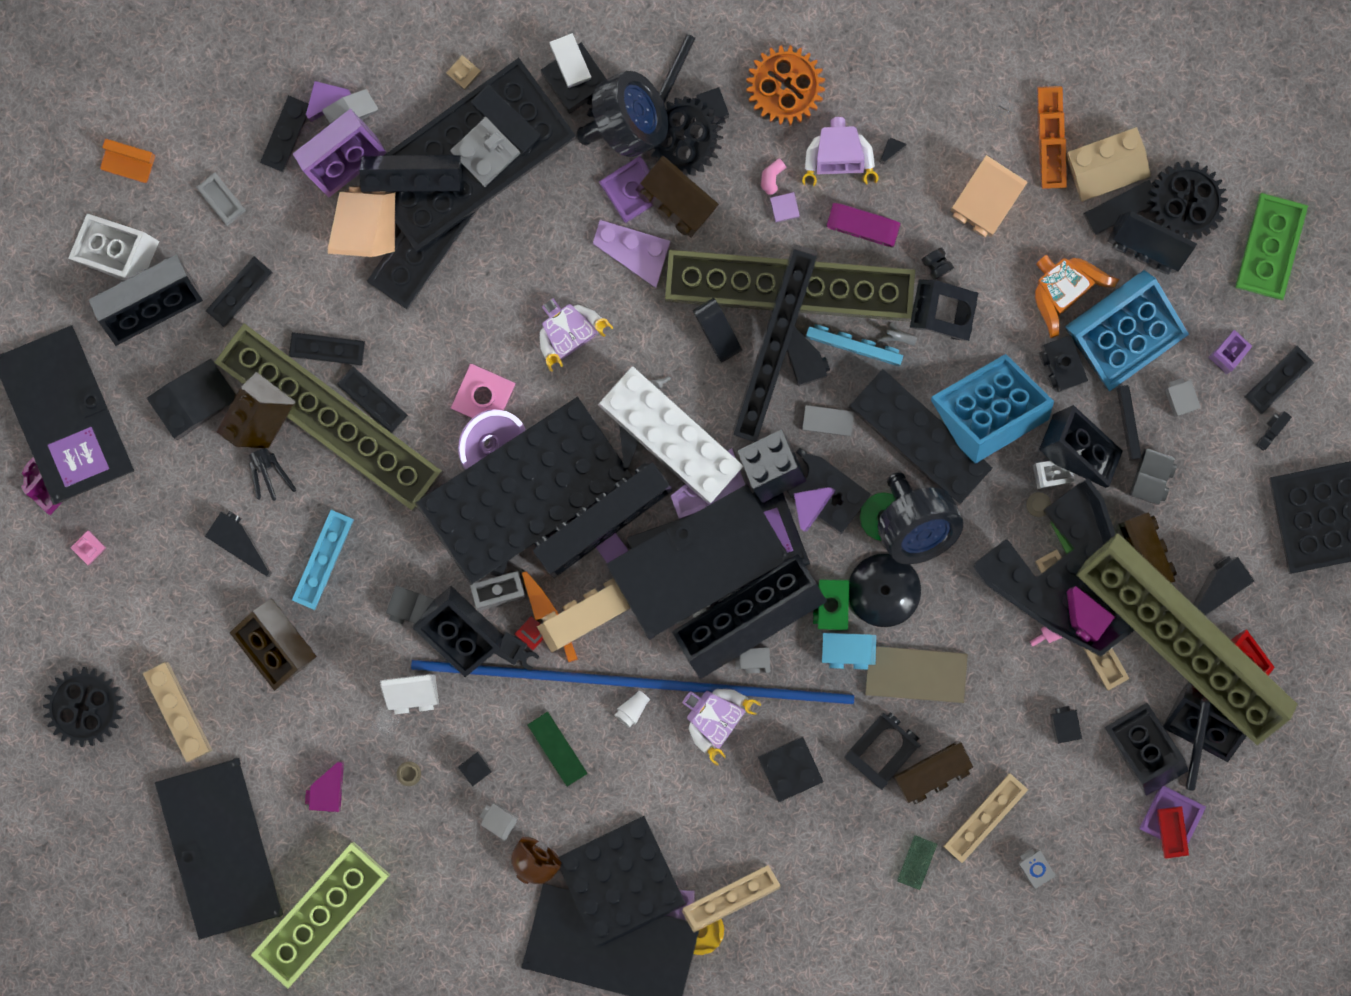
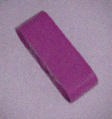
(863, 224)

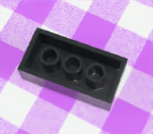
(145, 300)

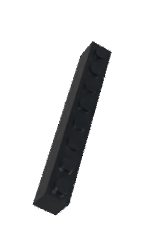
(775, 342)

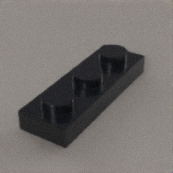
(285, 134)

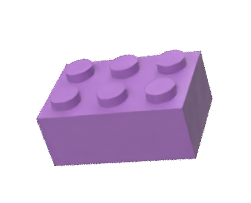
(336, 152)

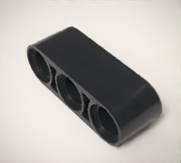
(717, 330)

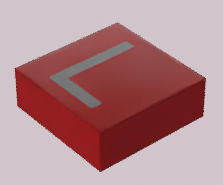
(529, 633)

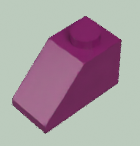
(1087, 616)
(326, 791)

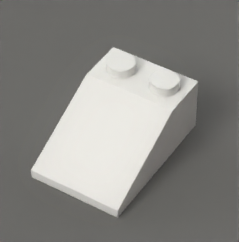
(113, 248)
(410, 692)

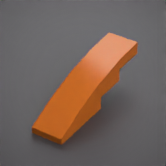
(1051, 137)
(542, 607)

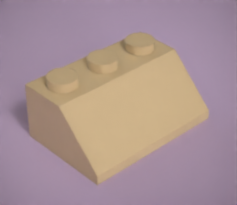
(1108, 164)

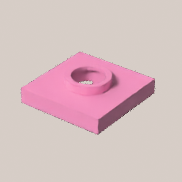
(478, 377)

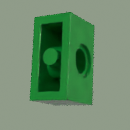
(839, 618)

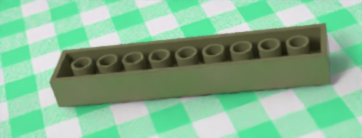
(756, 280)
(333, 419)
(1187, 639)

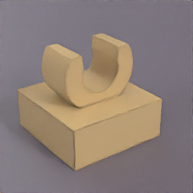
(463, 72)

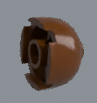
(533, 863)

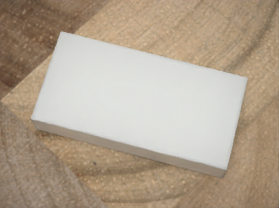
(570, 60)

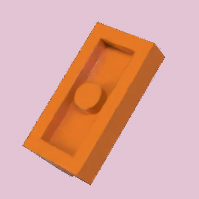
(127, 161)

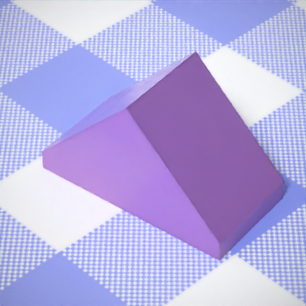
(323, 96)
(1230, 352)
(810, 504)

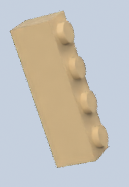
(584, 616)
(177, 711)

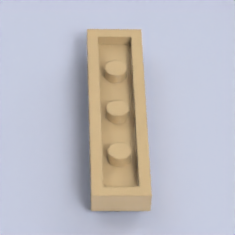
(985, 818)
(731, 898)

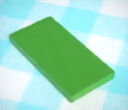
(1271, 246)

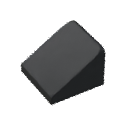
(891, 149)

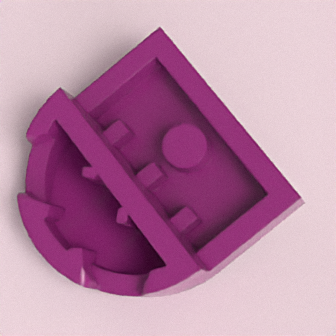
(35, 487)

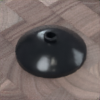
(866, 593)

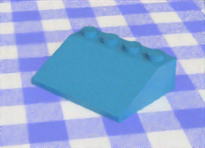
(1127, 329)
(992, 407)

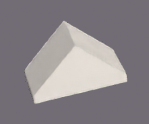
(1049, 474)

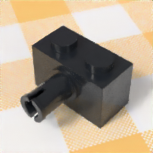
(1063, 364)

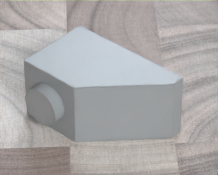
(359, 102)
(498, 820)

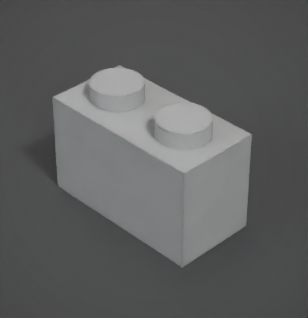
(497, 591)

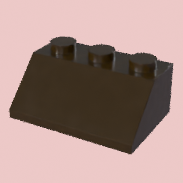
(676, 197)
(256, 414)
(1142, 536)
(273, 644)
(934, 772)

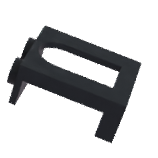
(926, 306)
(908, 747)

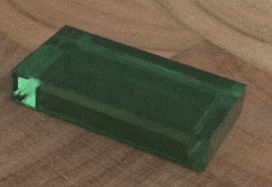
(917, 862)

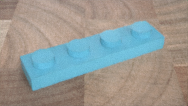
(865, 347)
(323, 559)

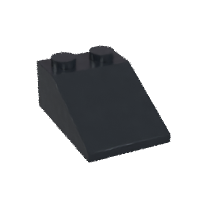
(192, 399)
(1080, 447)
(1222, 584)
(1147, 749)

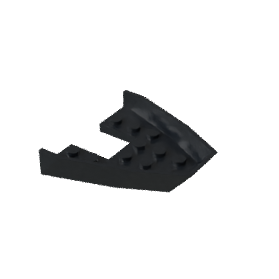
(1086, 527)

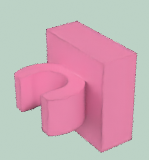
(88, 547)

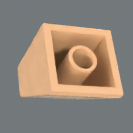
(988, 197)
(363, 223)

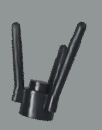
(261, 462)

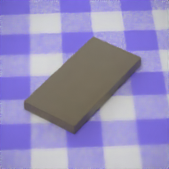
(917, 675)

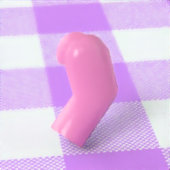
(768, 177)

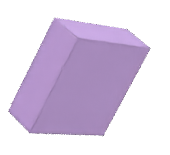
(784, 207)

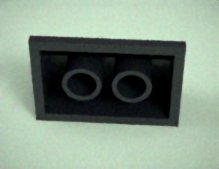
(1150, 242)
(458, 631)
(1221, 735)

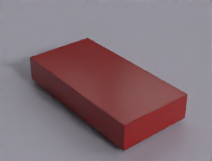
(1172, 832)

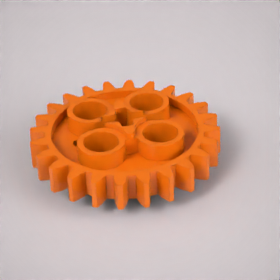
(771, 102)

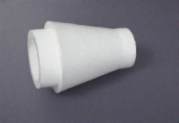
(631, 710)

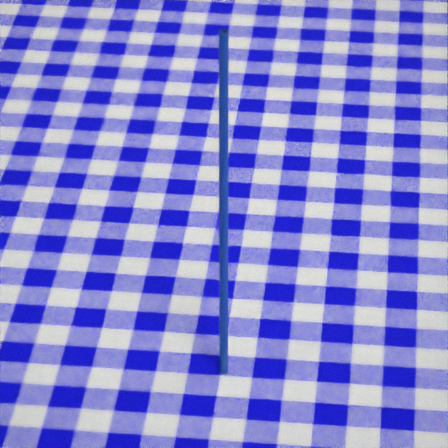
(637, 682)

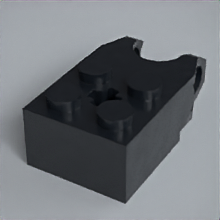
(824, 475)

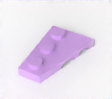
(633, 249)
(688, 502)

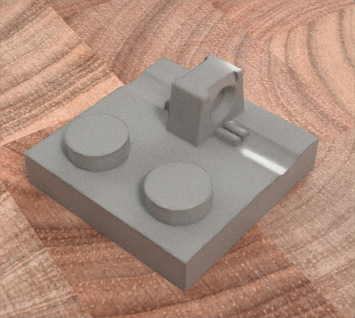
(485, 151)

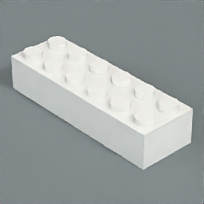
(670, 435)

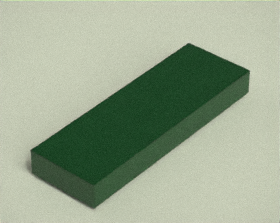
(557, 749)

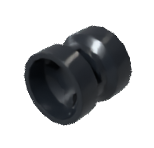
(937, 263)

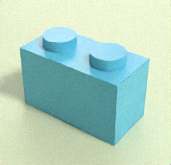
(849, 649)

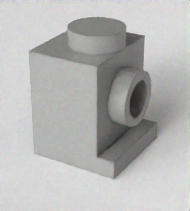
(754, 660)

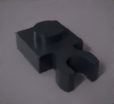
(1276, 424)
(513, 650)

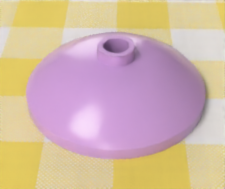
(492, 424)

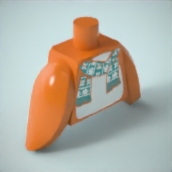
(1065, 285)

